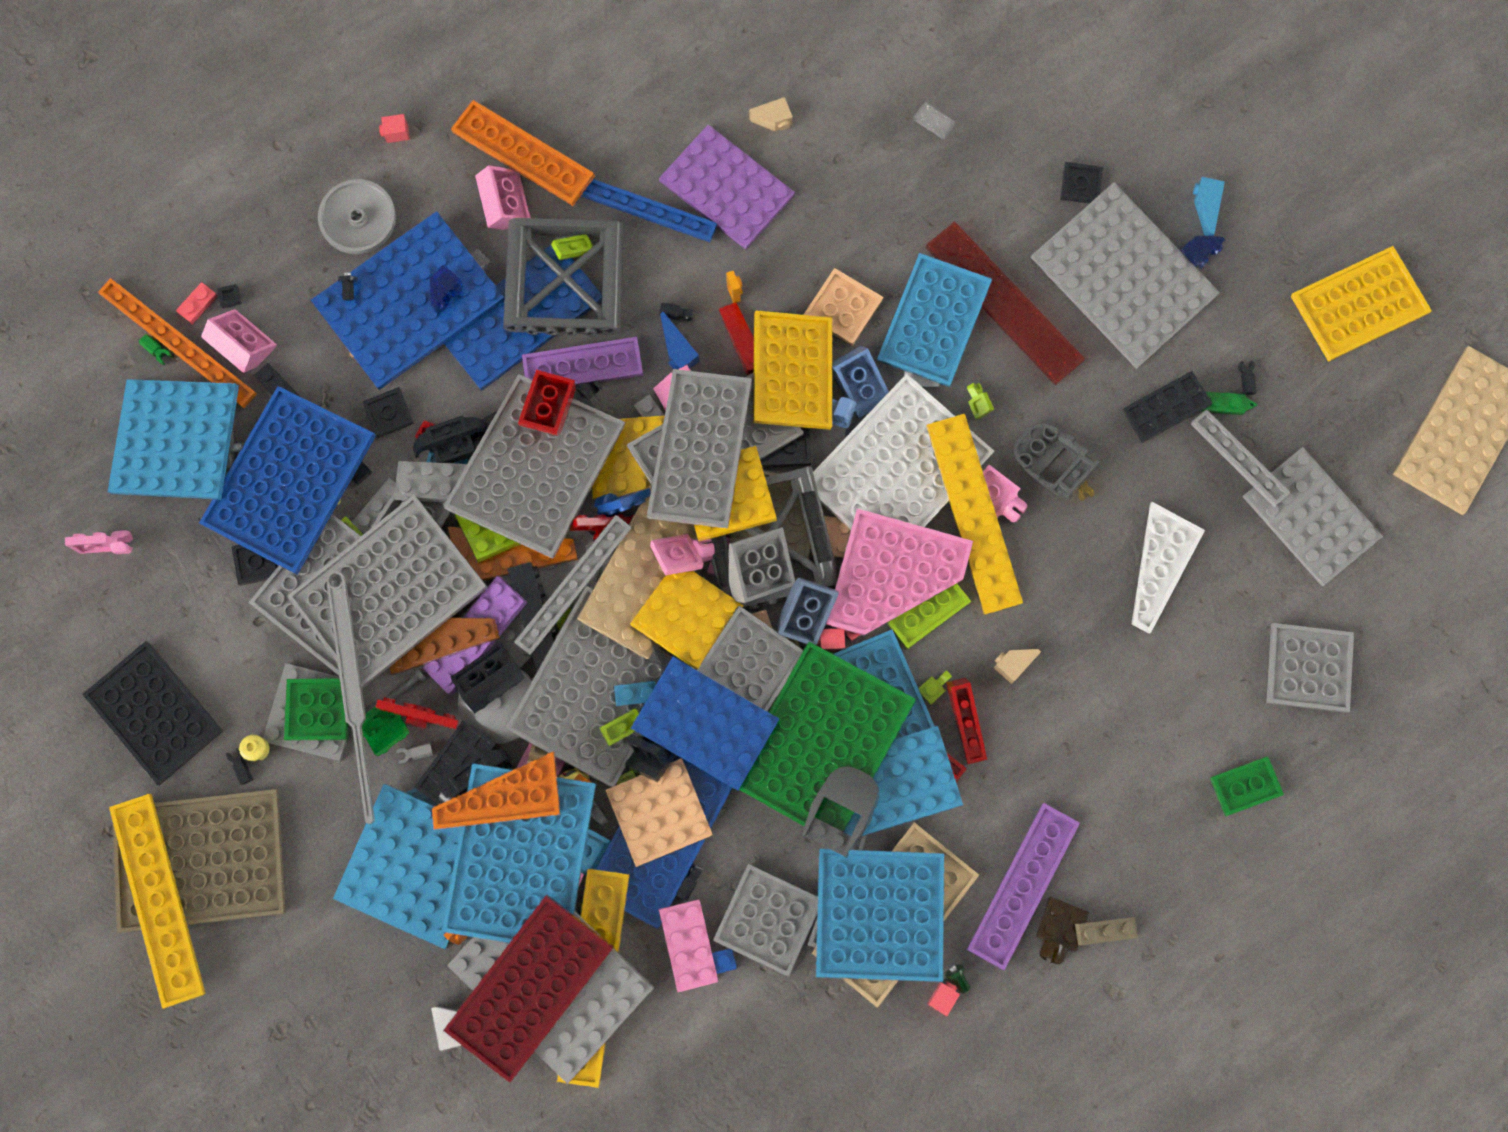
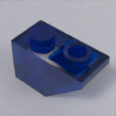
(1201, 248)
(443, 288)

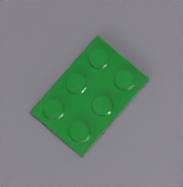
(1246, 786)

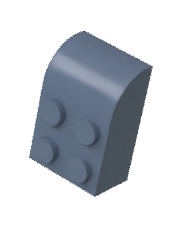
(806, 611)

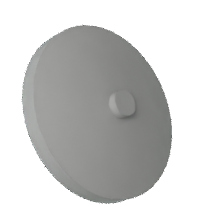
(357, 216)
(497, 714)

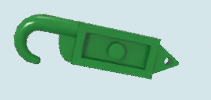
(1229, 403)

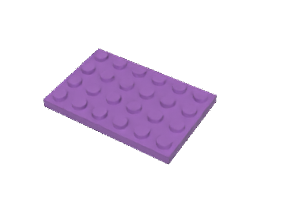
(727, 186)

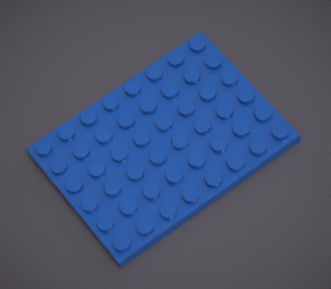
(392, 314)
(288, 479)

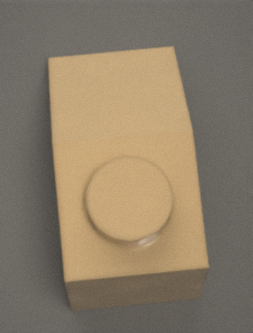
(772, 115)
(1015, 662)

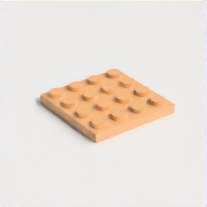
(659, 814)

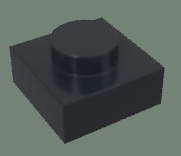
(229, 296)

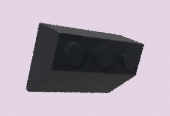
(487, 678)

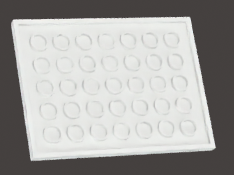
(890, 461)

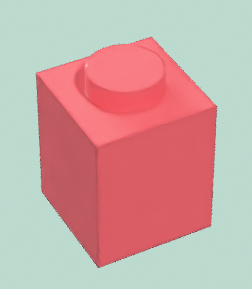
(394, 128)
(832, 640)
(944, 998)

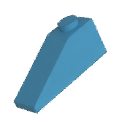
(1207, 203)

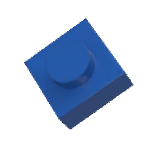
(724, 961)

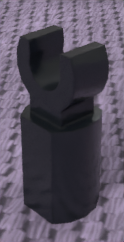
(676, 312)
(1248, 378)
(240, 768)
(689, 882)

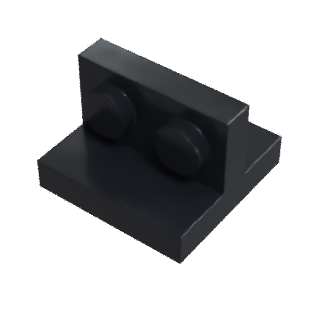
(648, 757)

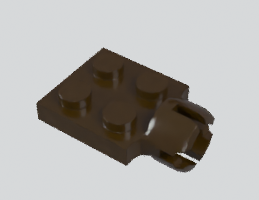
(1059, 930)

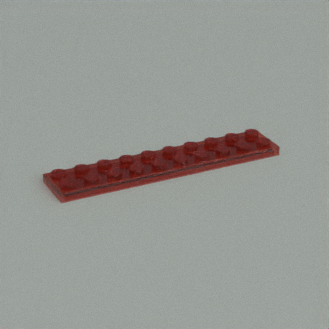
(1009, 306)

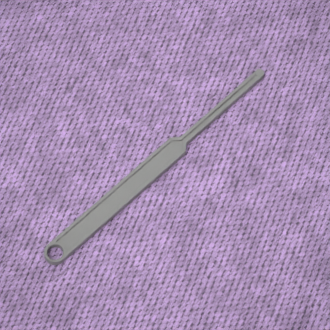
(350, 681)

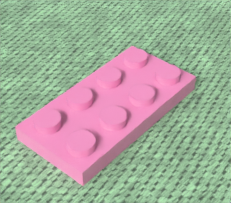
(688, 945)

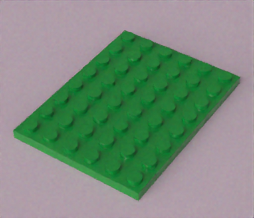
(826, 721)

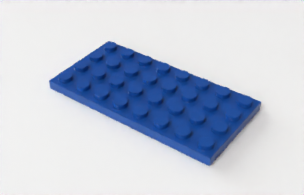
(490, 351)
(658, 881)

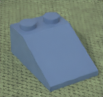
(859, 379)

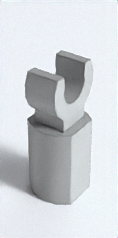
(416, 752)

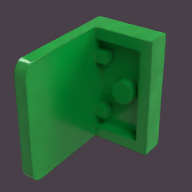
(383, 730)

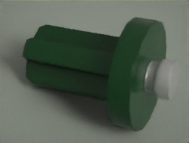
(956, 974)

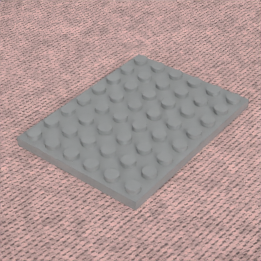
(1125, 275)
(531, 480)
(400, 588)
(577, 696)
(590, 1018)

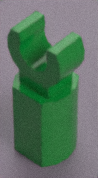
(154, 348)

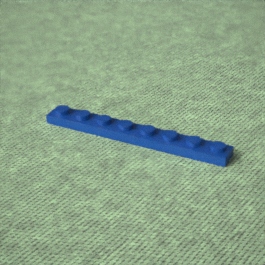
(650, 210)

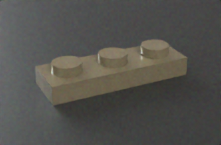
(1106, 931)

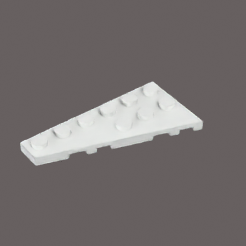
(1165, 554)

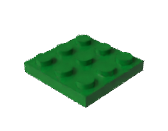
(314, 710)

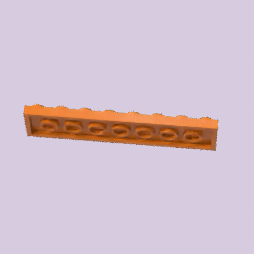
(523, 152)

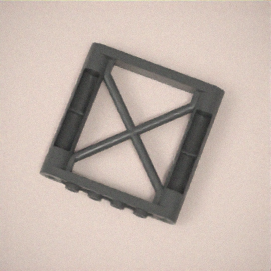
(519, 237)
(824, 568)

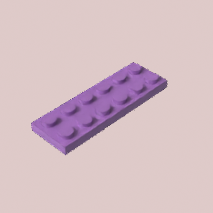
(588, 362)
(496, 602)

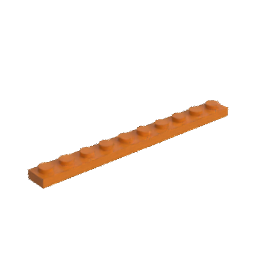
(173, 339)

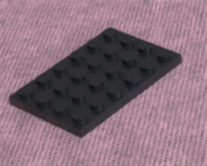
(152, 713)

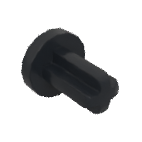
(347, 286)

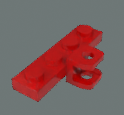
(597, 524)
(417, 715)

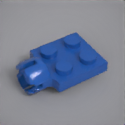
(611, 504)

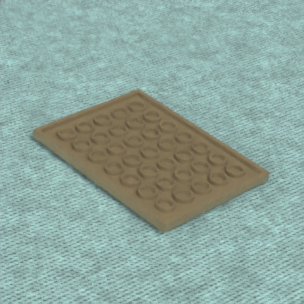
(221, 857)

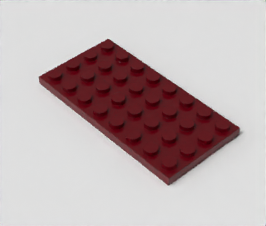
(528, 988)

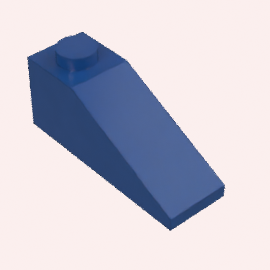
(678, 348)

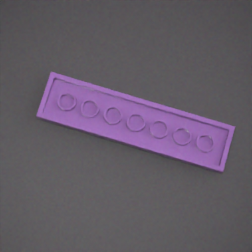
(1023, 886)

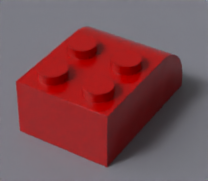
(547, 403)

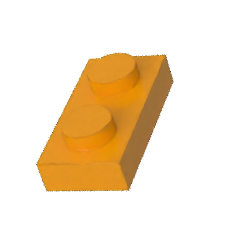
(734, 286)

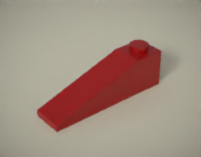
(740, 335)
(966, 719)

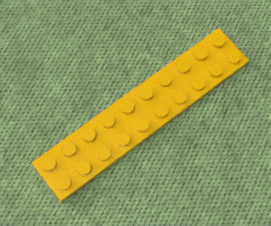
(974, 513)
(157, 901)
(604, 912)

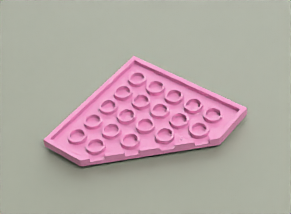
(892, 570)

